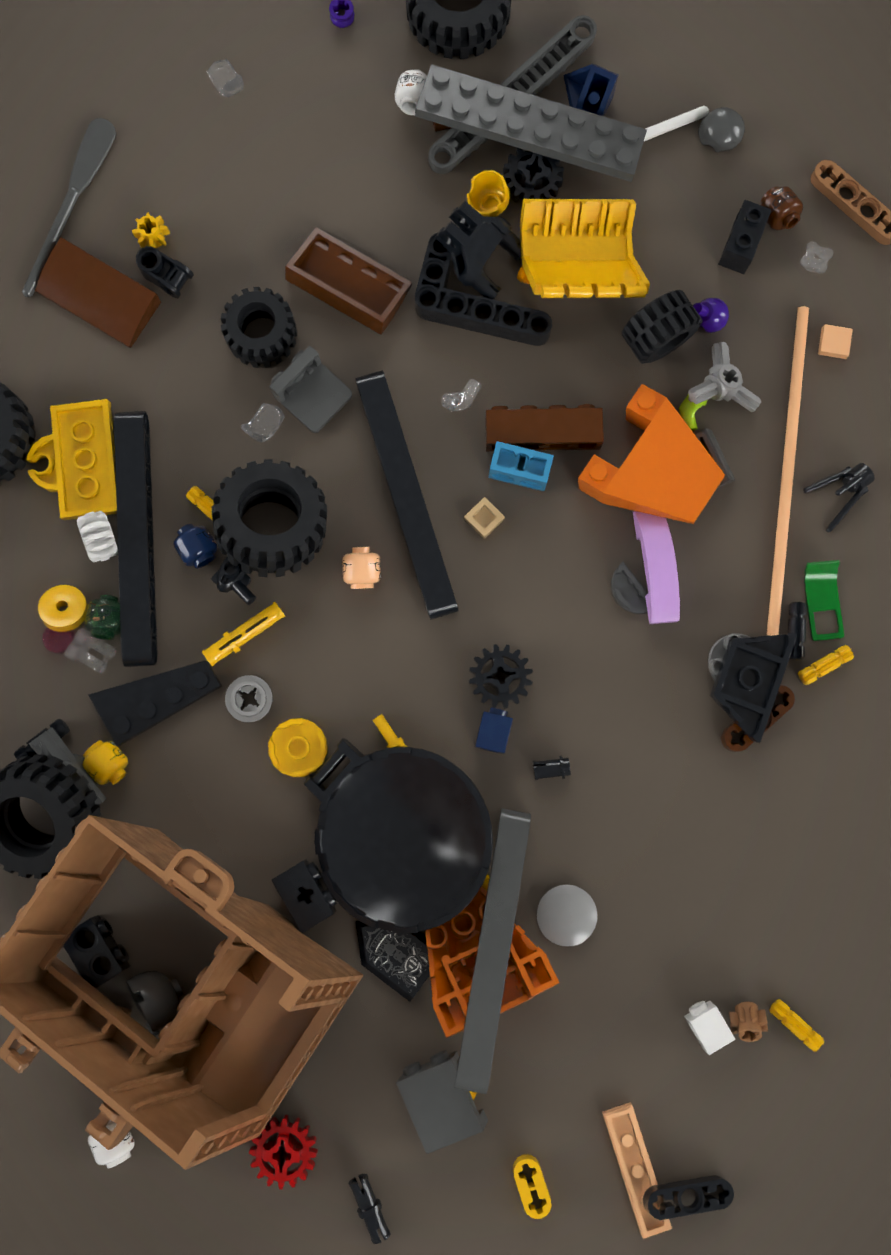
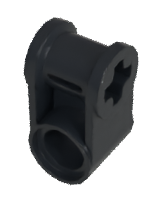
(166, 274)

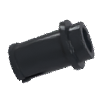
(552, 768)

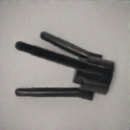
(854, 480)

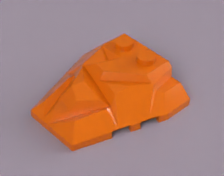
(452, 962)

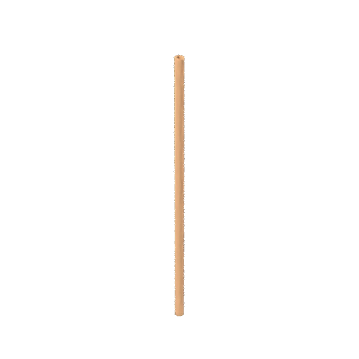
(787, 471)

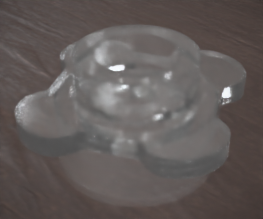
(811, 263)

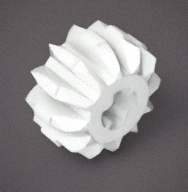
(97, 536)

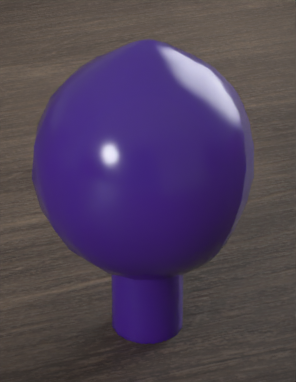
(713, 314)

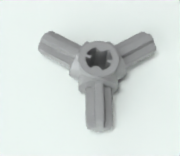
(723, 382)

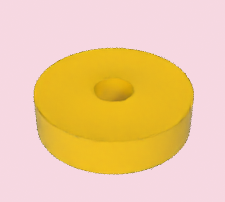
(62, 596)

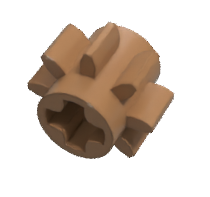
(748, 1021)

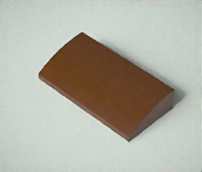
(347, 280)
(96, 293)

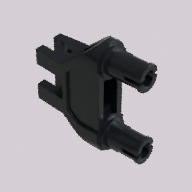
(474, 243)

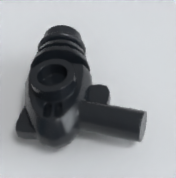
(233, 578)

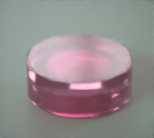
(57, 641)

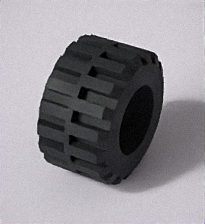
(253, 306)
(661, 326)

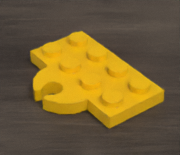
(79, 459)

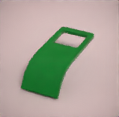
(823, 595)

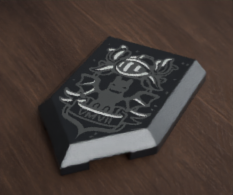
(394, 958)

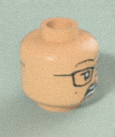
(361, 568)

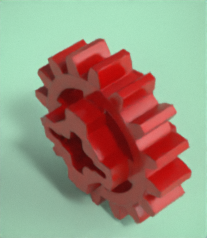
(296, 1151)

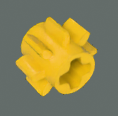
(150, 231)

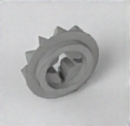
(234, 700)

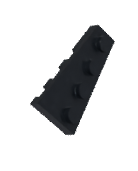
(148, 701)

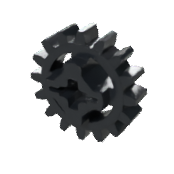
(521, 167)
(502, 689)

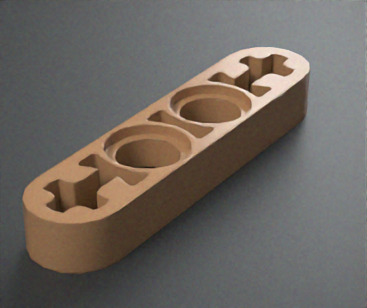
(852, 206)

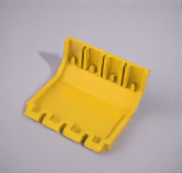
(580, 248)

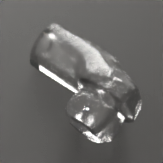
(461, 400)

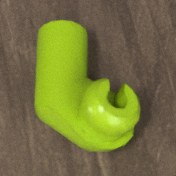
(687, 412)

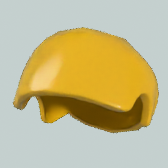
(489, 193)

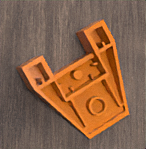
(664, 472)

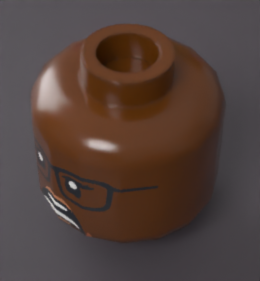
(785, 207)

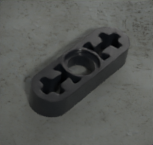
(702, 1202)

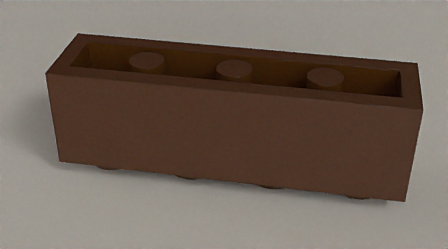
(545, 428)

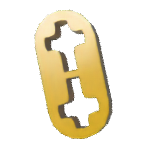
(525, 1188)

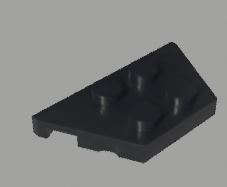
(751, 680)

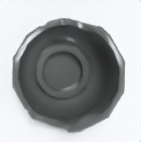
(722, 129)

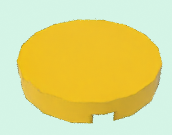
(297, 747)

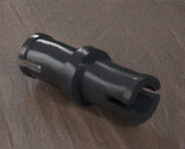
(369, 1208)

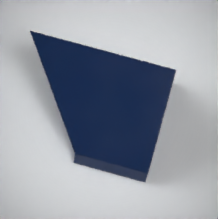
(591, 88)

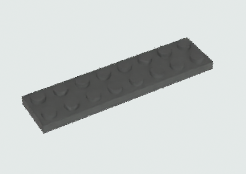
(530, 123)

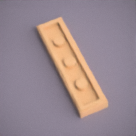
(634, 1165)

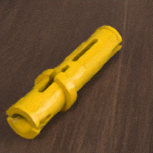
(214, 654)

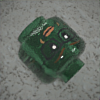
(103, 617)

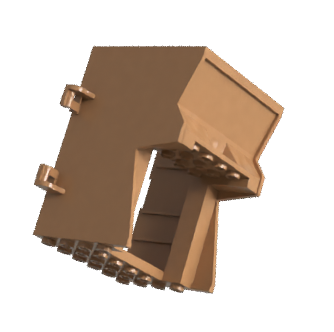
(236, 1035)

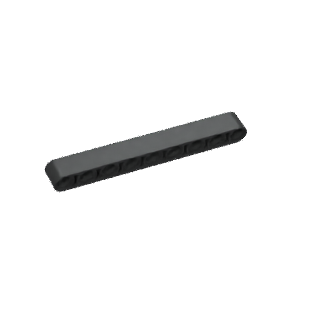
(493, 953)

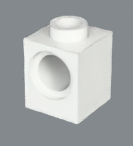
(709, 1026)

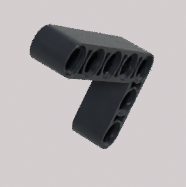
(472, 305)

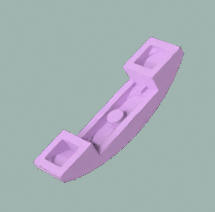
(660, 568)

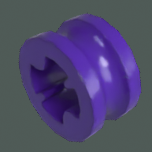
(338, 20)

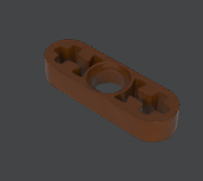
(779, 711)

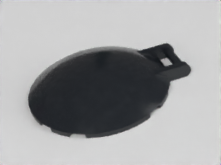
(400, 837)

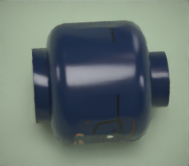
(195, 545)

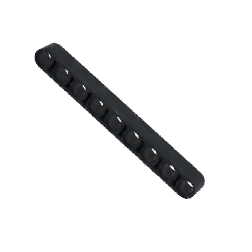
(406, 495)
(135, 539)

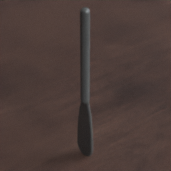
(89, 159)

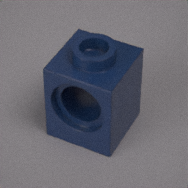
(494, 731)

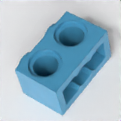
(520, 466)

